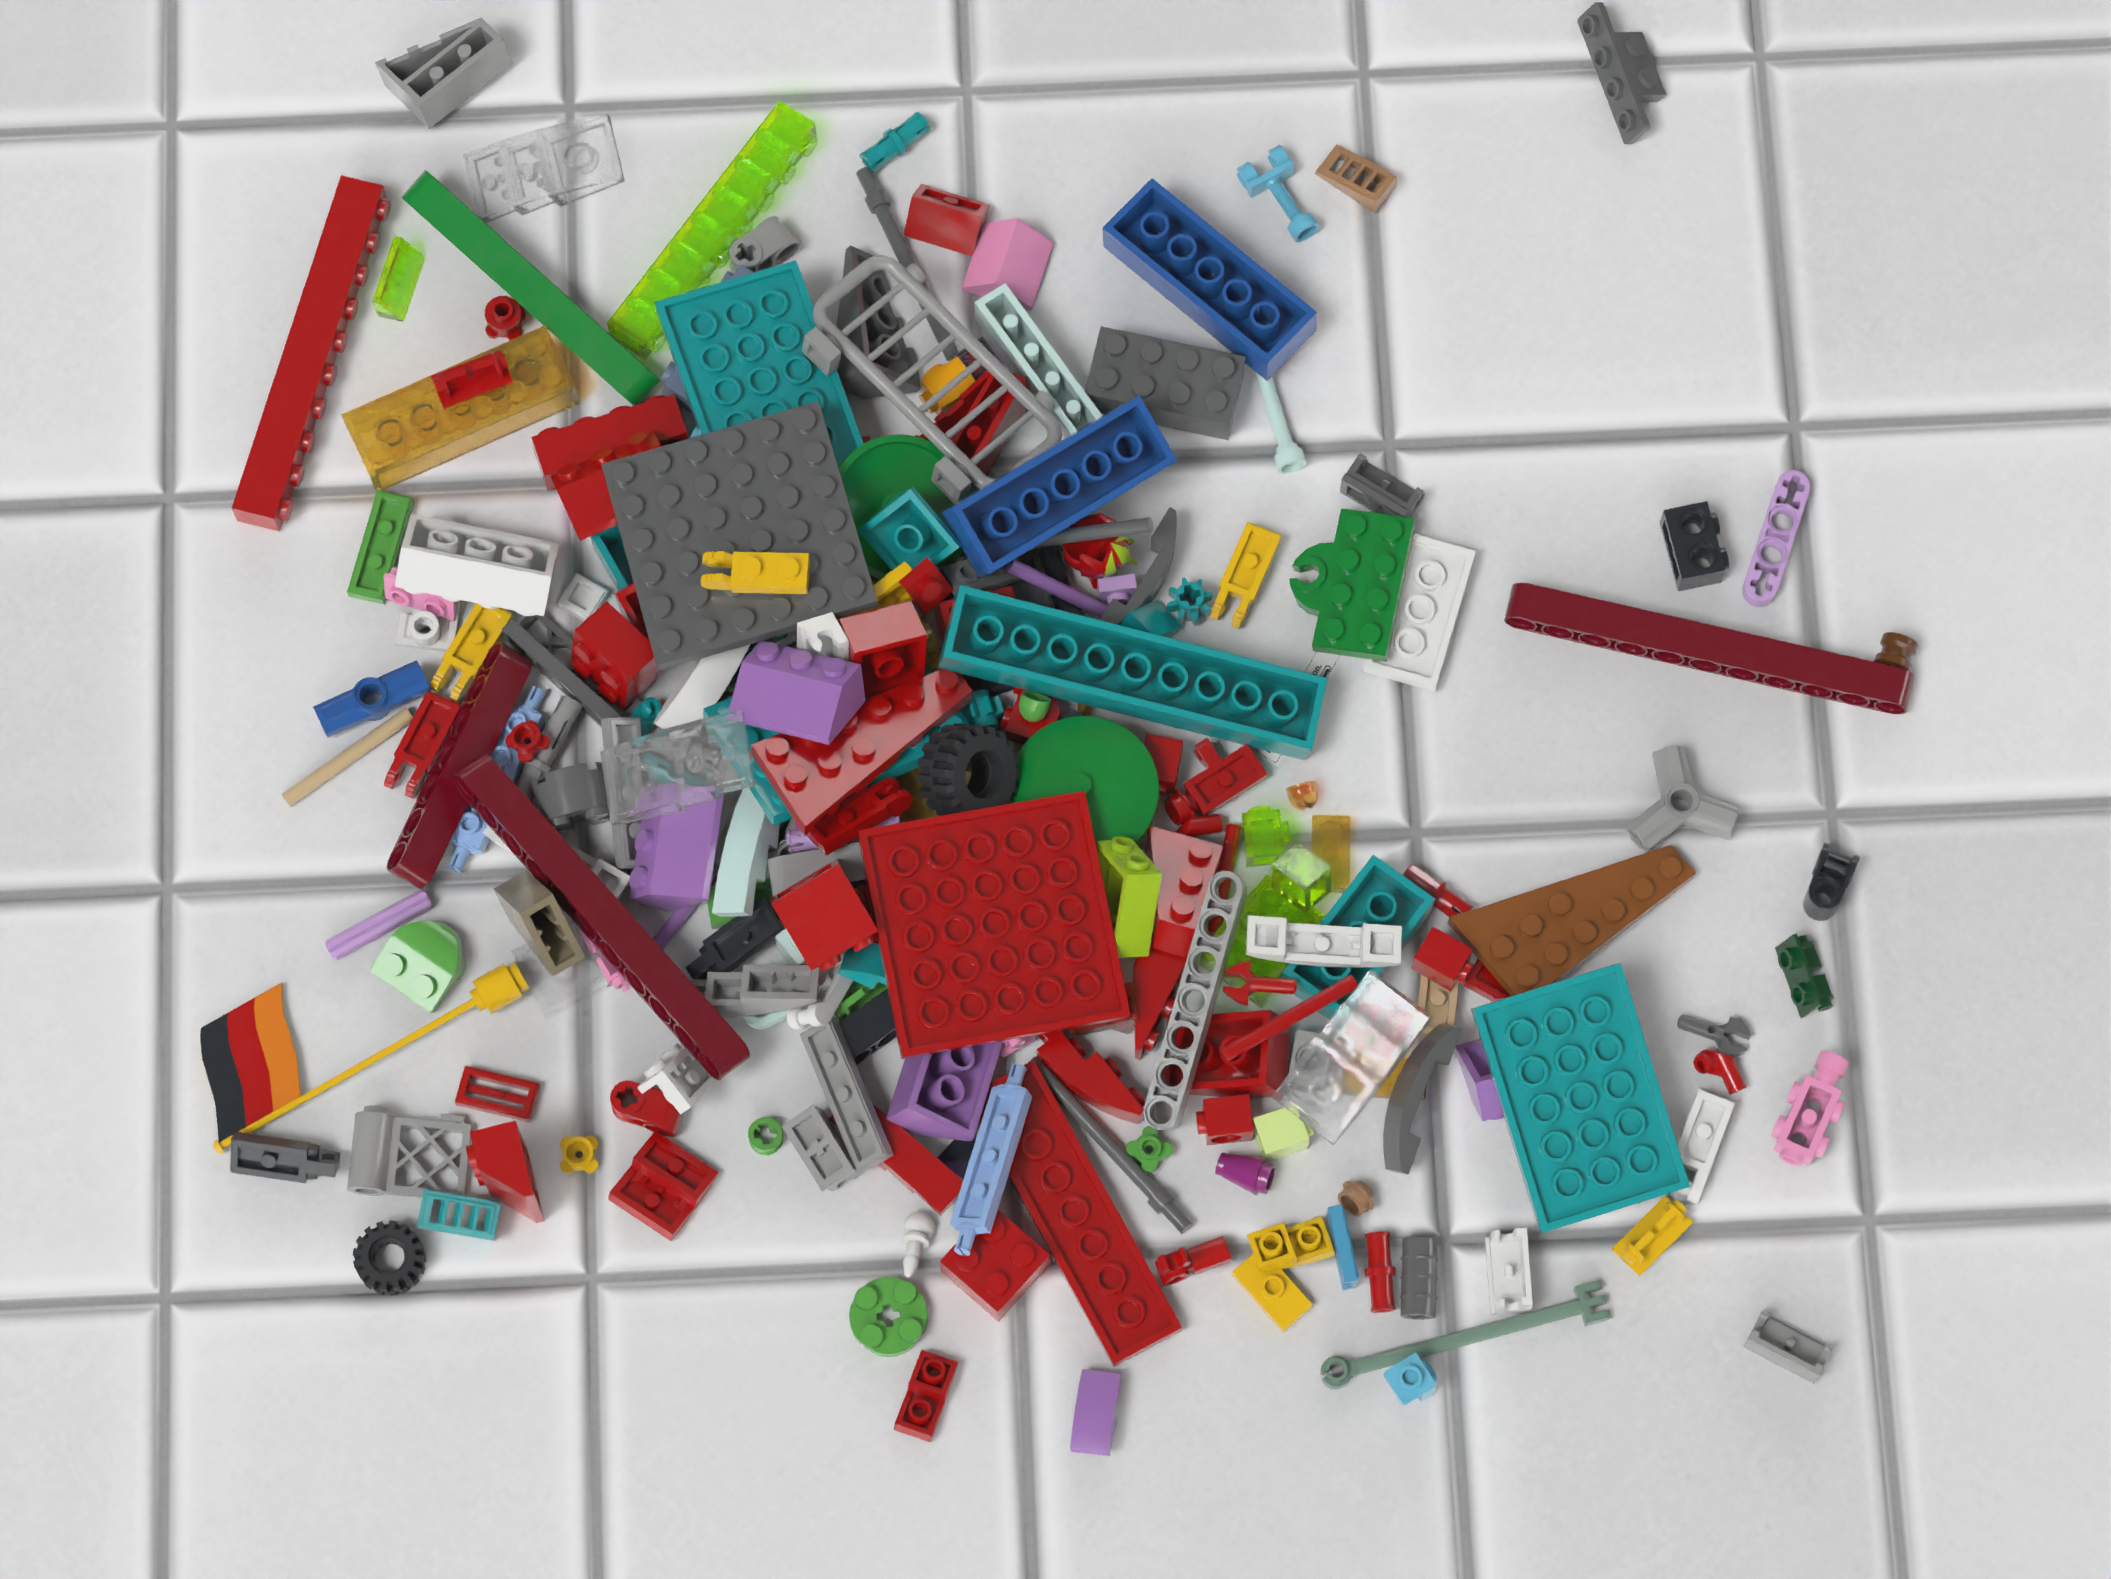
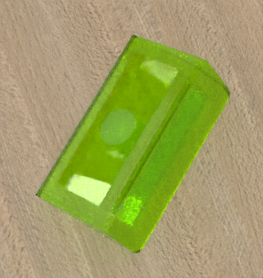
(398, 280)

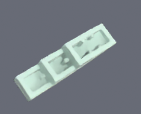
(744, 857)

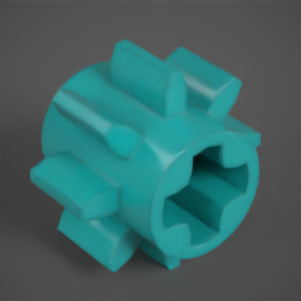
(1196, 594)
(984, 709)

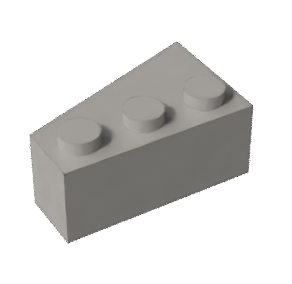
(445, 72)

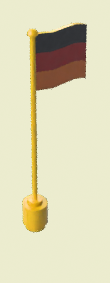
(257, 1067)

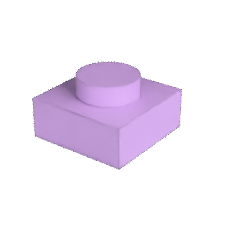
(1116, 587)

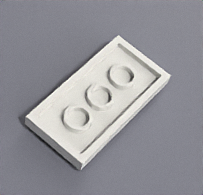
(1426, 613)

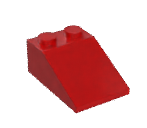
(1252, 1073)

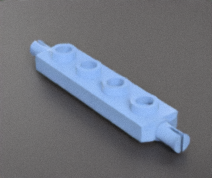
(469, 833)
(991, 1159)

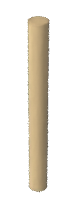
(347, 757)

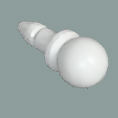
(918, 1229)

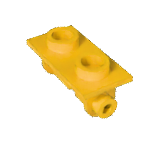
(1653, 1235)

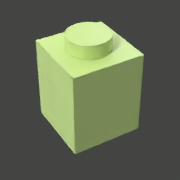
(1280, 1134)

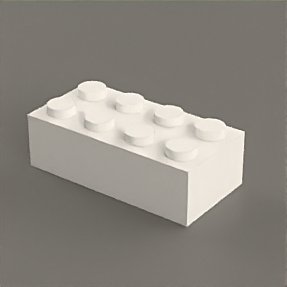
(476, 565)

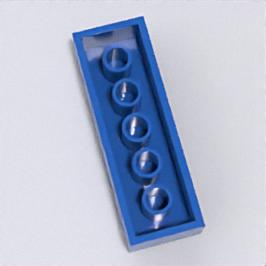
(1209, 279)
(1059, 486)

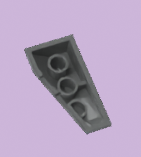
(872, 332)

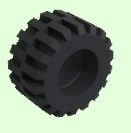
(946, 763)

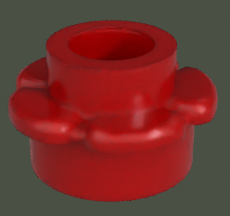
(1180, 807)

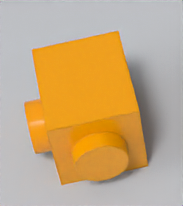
(940, 376)

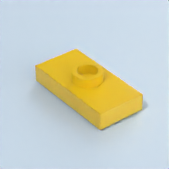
(1273, 1293)

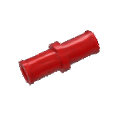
(1380, 1272)

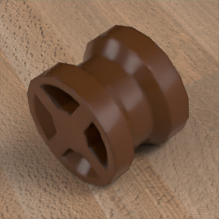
(1896, 650)

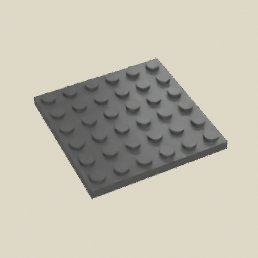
(736, 491)

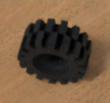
(375, 1239)

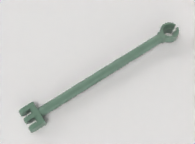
(1581, 1305)

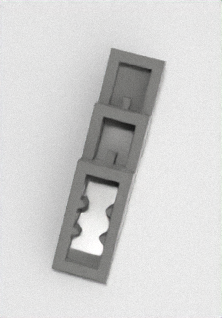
(760, 989)

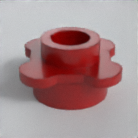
(522, 732)

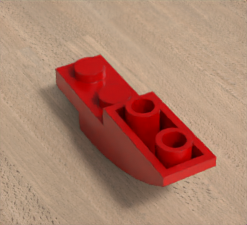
(1091, 1079)

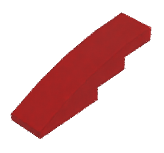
(918, 1167)

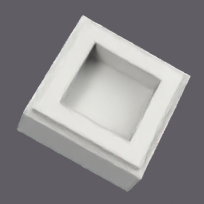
(582, 597)

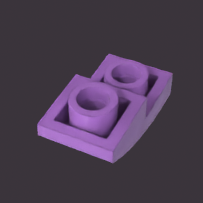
(1095, 1412)

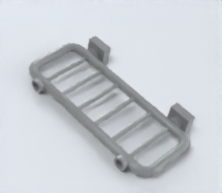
(955, 470)

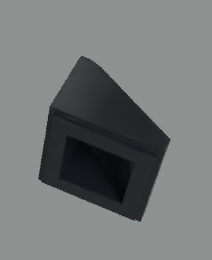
(957, 1156)

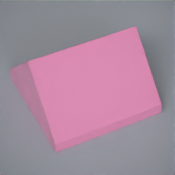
(1010, 255)

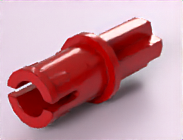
(1444, 897)

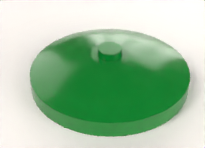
(883, 470)
(1097, 759)

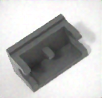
(1379, 490)

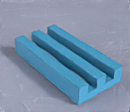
(1342, 1247)

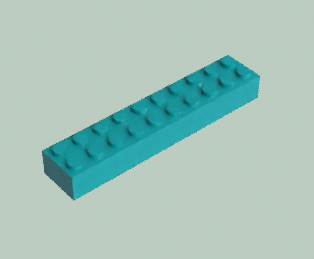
(1132, 672)

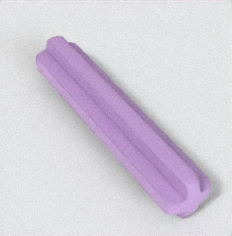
(378, 924)

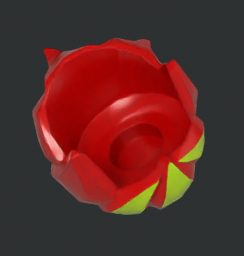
(1098, 556)

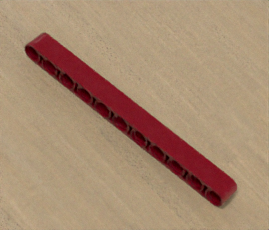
(1709, 648)
(601, 917)

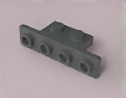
(1623, 70)

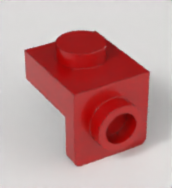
(925, 586)

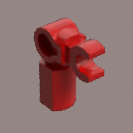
(1197, 1259)

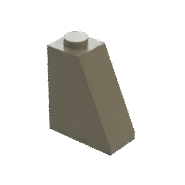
(539, 922)

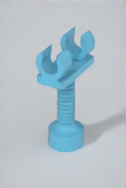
(1301, 225)

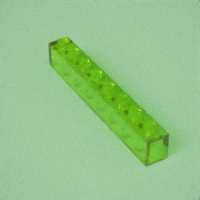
(715, 225)

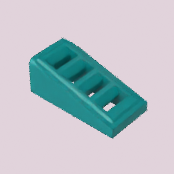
(490, 1222)

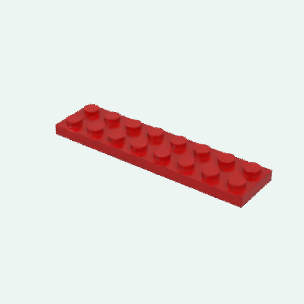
(1085, 1230)

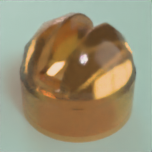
(1303, 795)

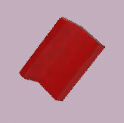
(945, 219)

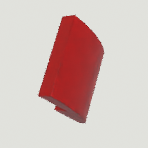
(663, 1186)

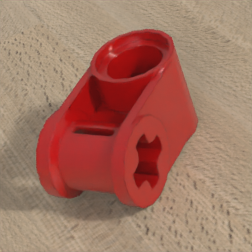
(650, 1111)

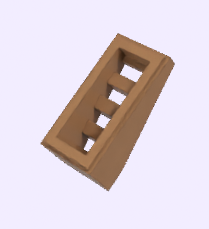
(1374, 172)

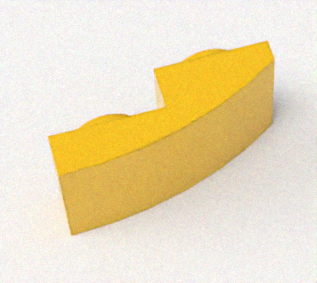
(1291, 1246)

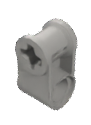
(763, 246)

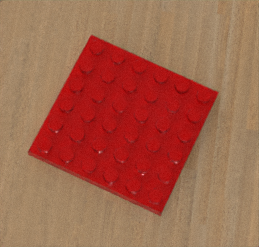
(993, 924)

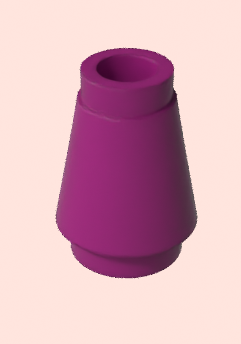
(1247, 1172)

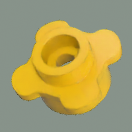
(571, 1146)

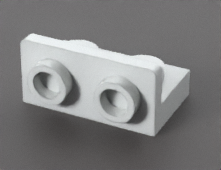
(678, 1077)

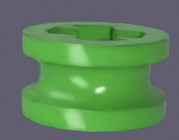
(757, 1144)

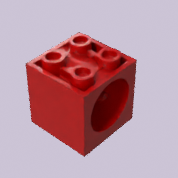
(824, 916)

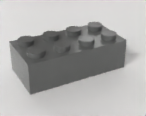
(1178, 382)

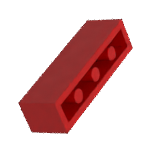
(579, 441)

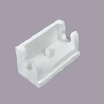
(823, 636)
(1508, 1272)

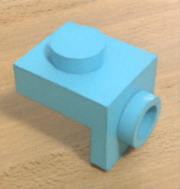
(1411, 1379)

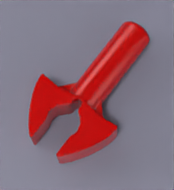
(1255, 983)

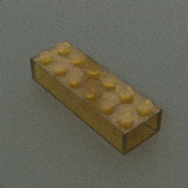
(413, 433)

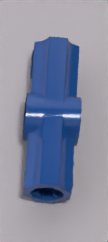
(394, 687)

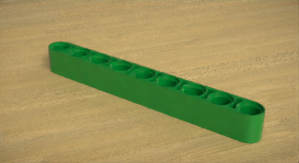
(531, 288)

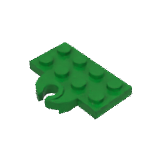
(1356, 583)

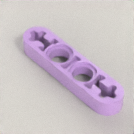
(1776, 538)

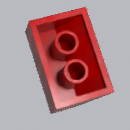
(585, 490)
(504, 1166)

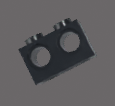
(1685, 546)

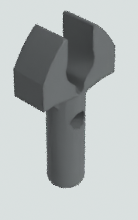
(1717, 1033)

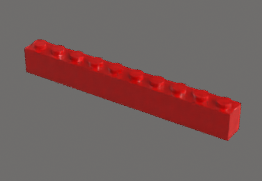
(310, 354)

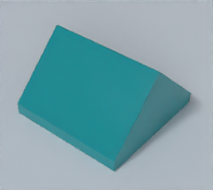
(908, 532)

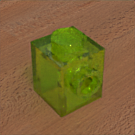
(1263, 835)
(1301, 877)

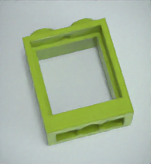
(1131, 894)

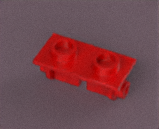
(472, 379)

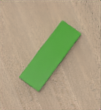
(380, 545)

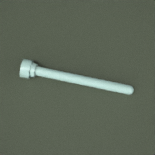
(1288, 455)

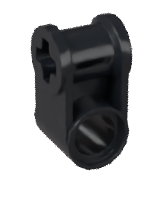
(1831, 877)

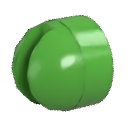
(1033, 705)

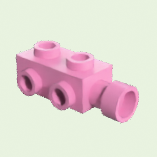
(1805, 1121)

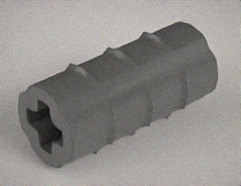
(1418, 1278)

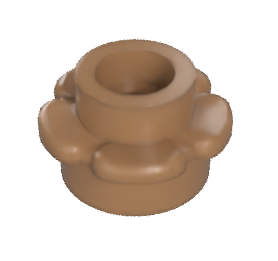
(1356, 1198)

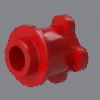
(503, 326)

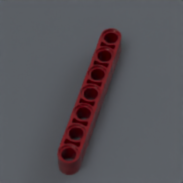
(471, 735)

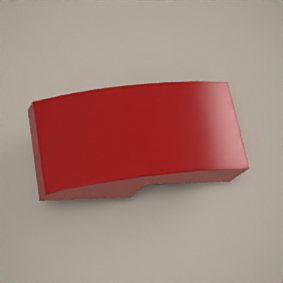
(926, 1395)

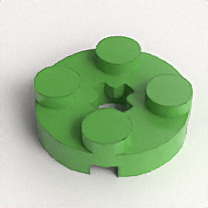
(901, 1298)

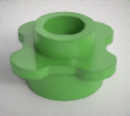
(1146, 1159)

